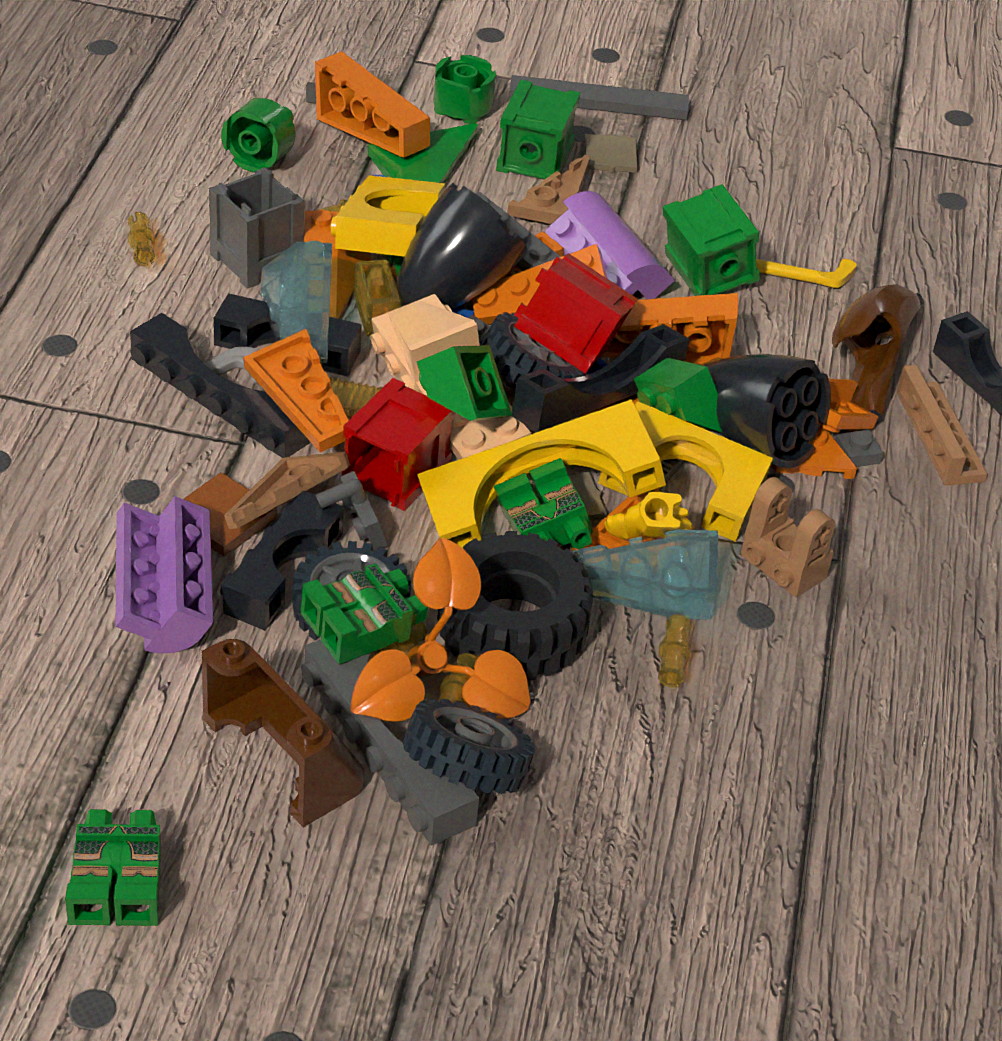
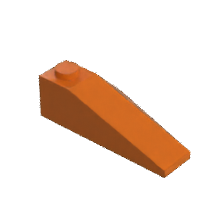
(318, 228)

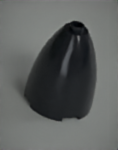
(458, 251)
(771, 404)

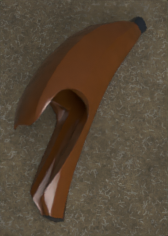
(867, 320)

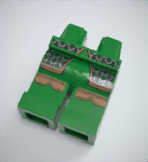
(561, 511)
(361, 612)
(114, 853)

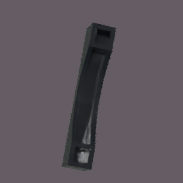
(165, 351)
(548, 400)

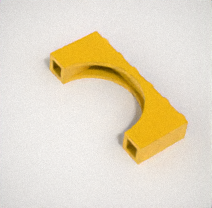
(604, 440)

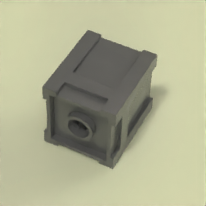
(253, 223)

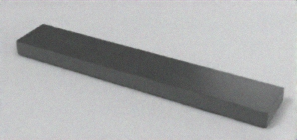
(617, 98)

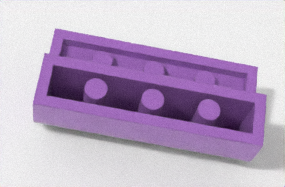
(625, 257)
(164, 575)

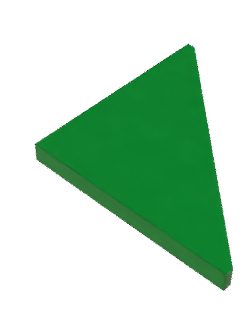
(431, 163)

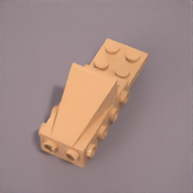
(424, 330)

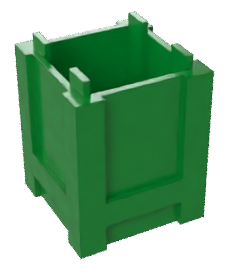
(537, 130)
(711, 242)

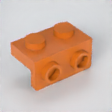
(844, 413)

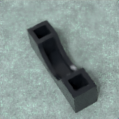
(248, 324)
(966, 348)
(256, 587)

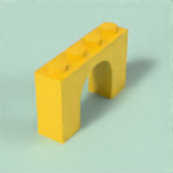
(384, 214)
(732, 467)

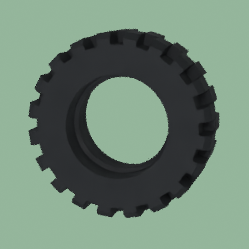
(531, 572)

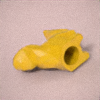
(650, 517)

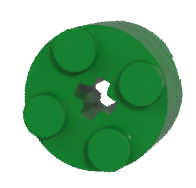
(464, 88)
(259, 134)

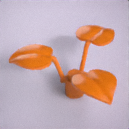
(390, 680)

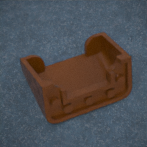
(251, 695)

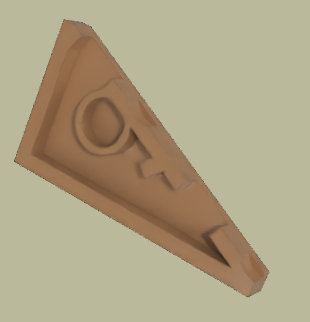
(545, 201)
(283, 483)

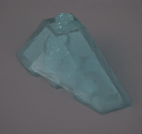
(299, 292)
(659, 574)

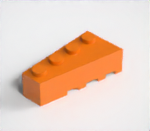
(703, 319)

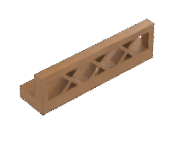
(939, 429)

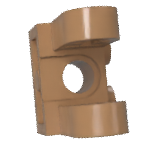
(786, 552)

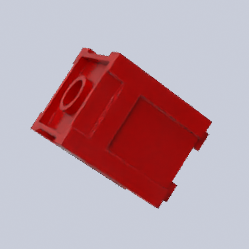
(574, 312)
(395, 440)

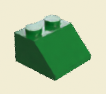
(465, 382)
(680, 391)

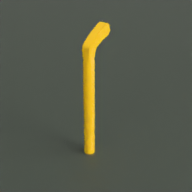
(832, 279)

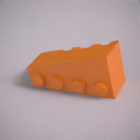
(367, 107)

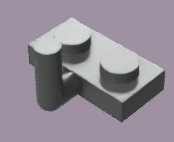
(355, 501)

